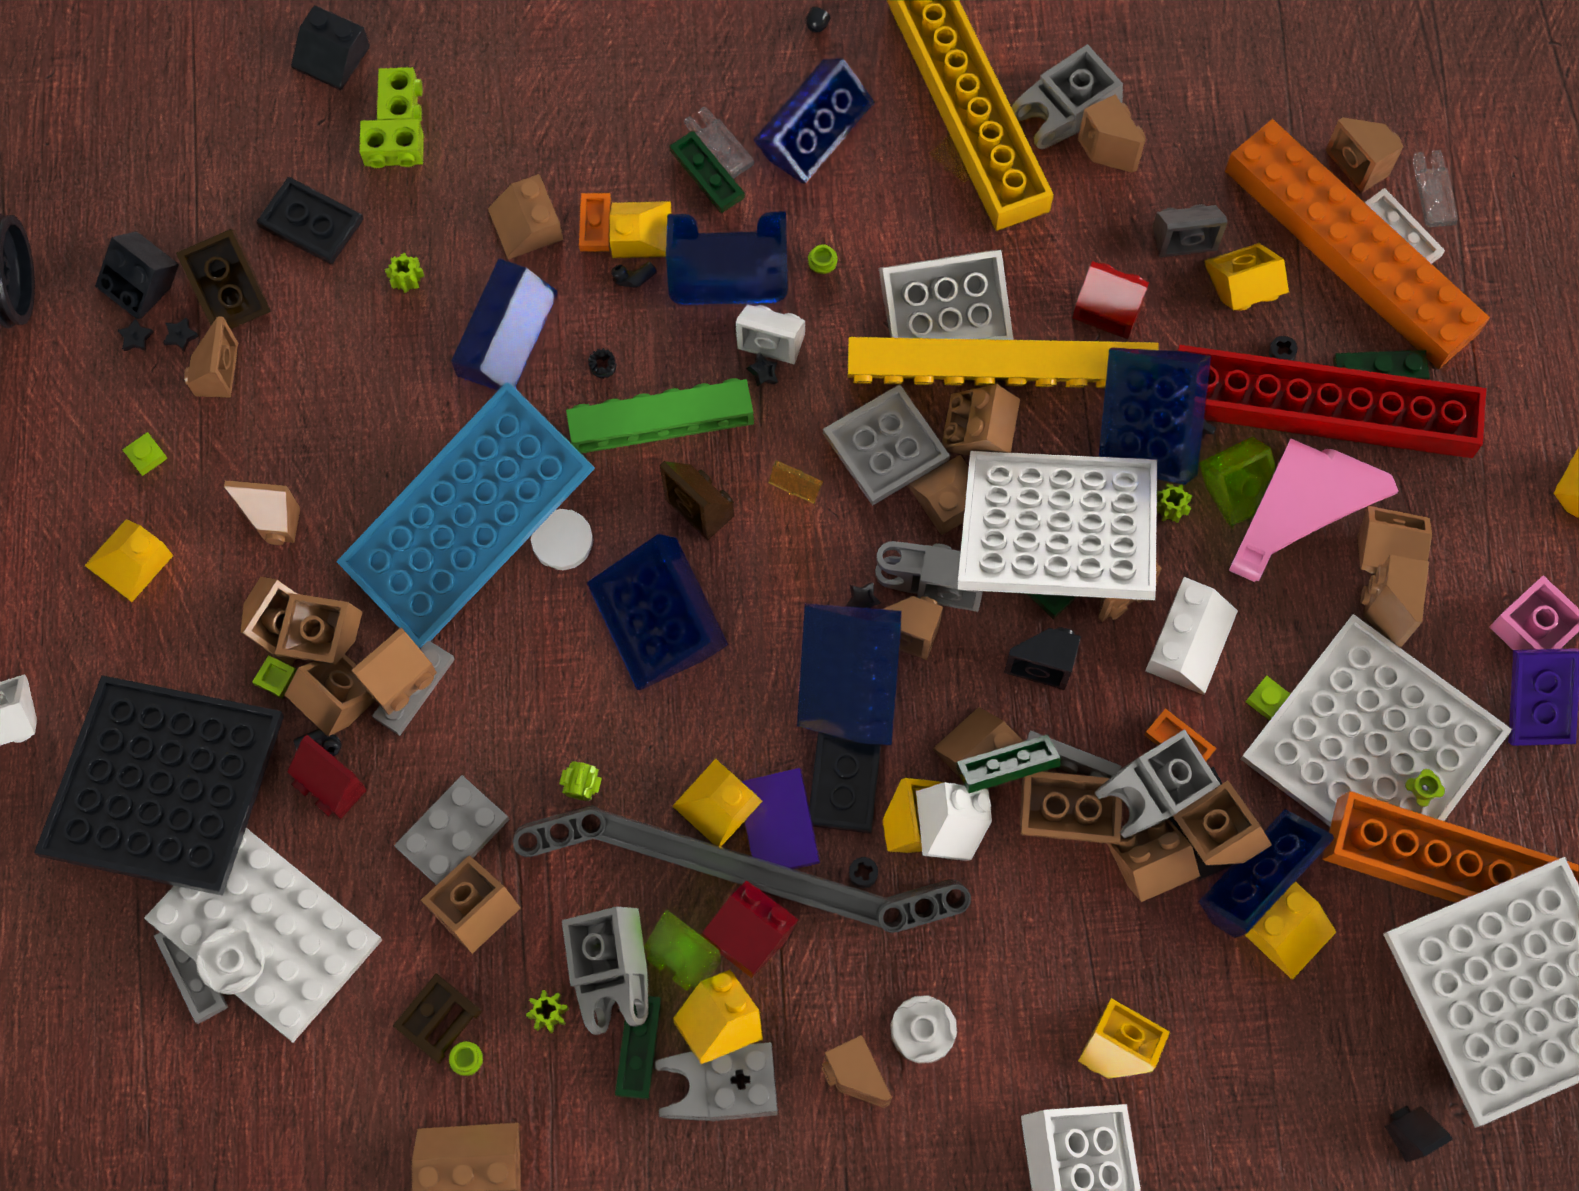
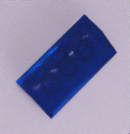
(815, 119)
(504, 326)
(1255, 886)

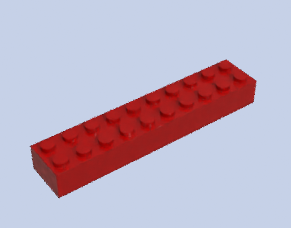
(1344, 403)

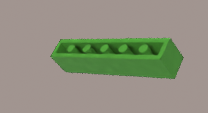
(660, 416)

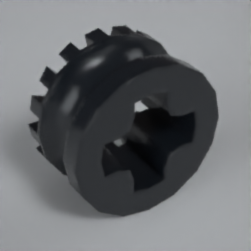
(1283, 341)
(603, 355)
(858, 881)

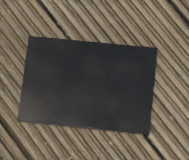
(310, 220)
(844, 784)

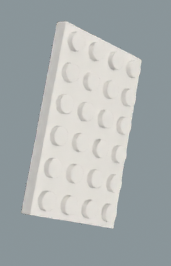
(304, 933)

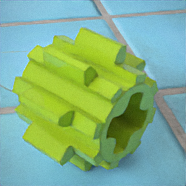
(404, 272)
(1177, 496)
(580, 781)
(539, 1006)

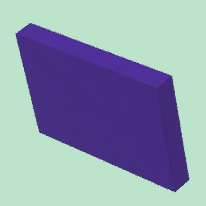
(1544, 697)
(782, 824)

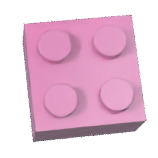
(1538, 619)

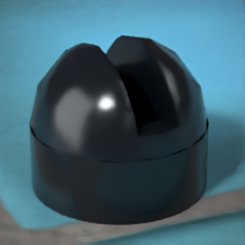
(817, 19)

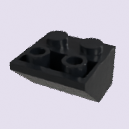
(135, 273)

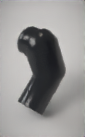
(630, 278)
(330, 743)

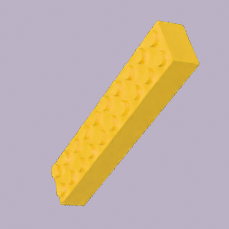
(974, 110)
(982, 361)

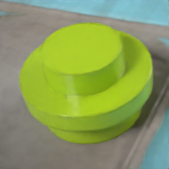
(822, 259)
(465, 1058)

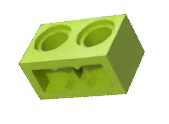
(395, 101)
(392, 136)

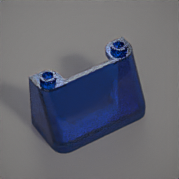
(727, 264)

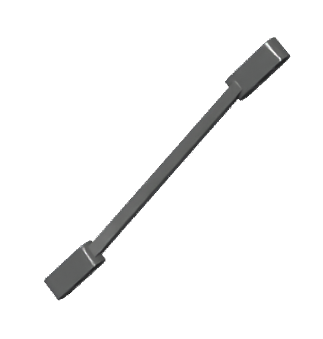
(742, 867)

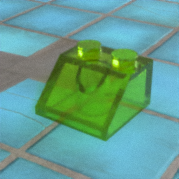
(1239, 478)
(681, 952)

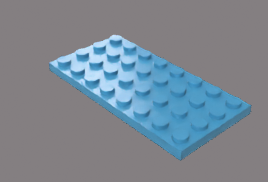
(465, 514)

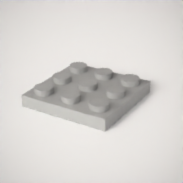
(886, 444)

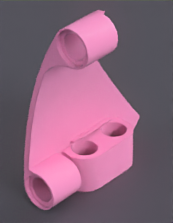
(1305, 495)

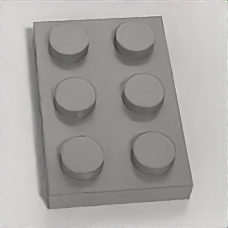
(451, 830)

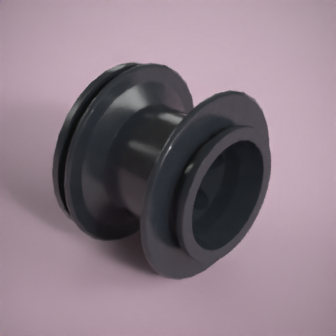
(16, 273)

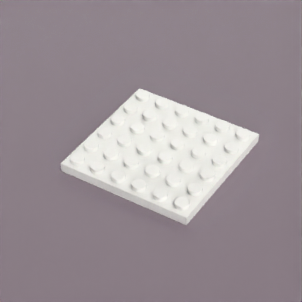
(1060, 525)
(1368, 725)
(1501, 988)

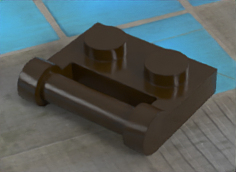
(428, 1012)

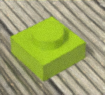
(145, 454)
(274, 676)
(1267, 698)

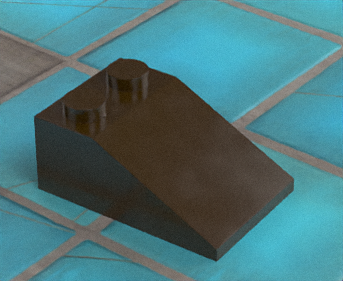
(224, 279)
(696, 498)

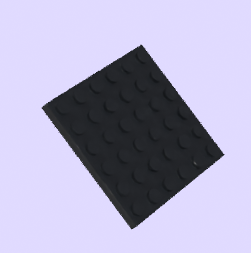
(160, 785)

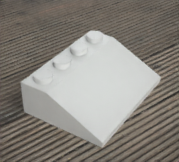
(948, 298)
(1081, 1149)

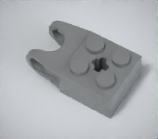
(1064, 95)
(926, 572)
(1160, 783)
(607, 965)
(711, 1087)

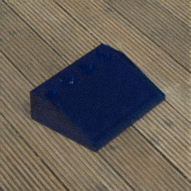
(1156, 409)
(657, 612)
(849, 672)

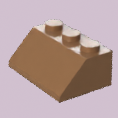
(1396, 598)
(1068, 808)
(467, 1158)

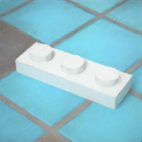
(1405, 225)

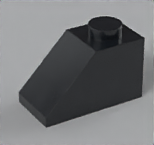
(1416, 1132)

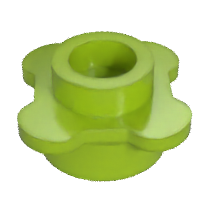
(1433, 783)

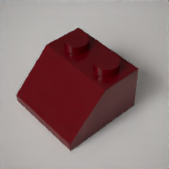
(325, 778)
(749, 928)

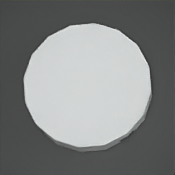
(563, 540)
(230, 960)
(923, 1029)

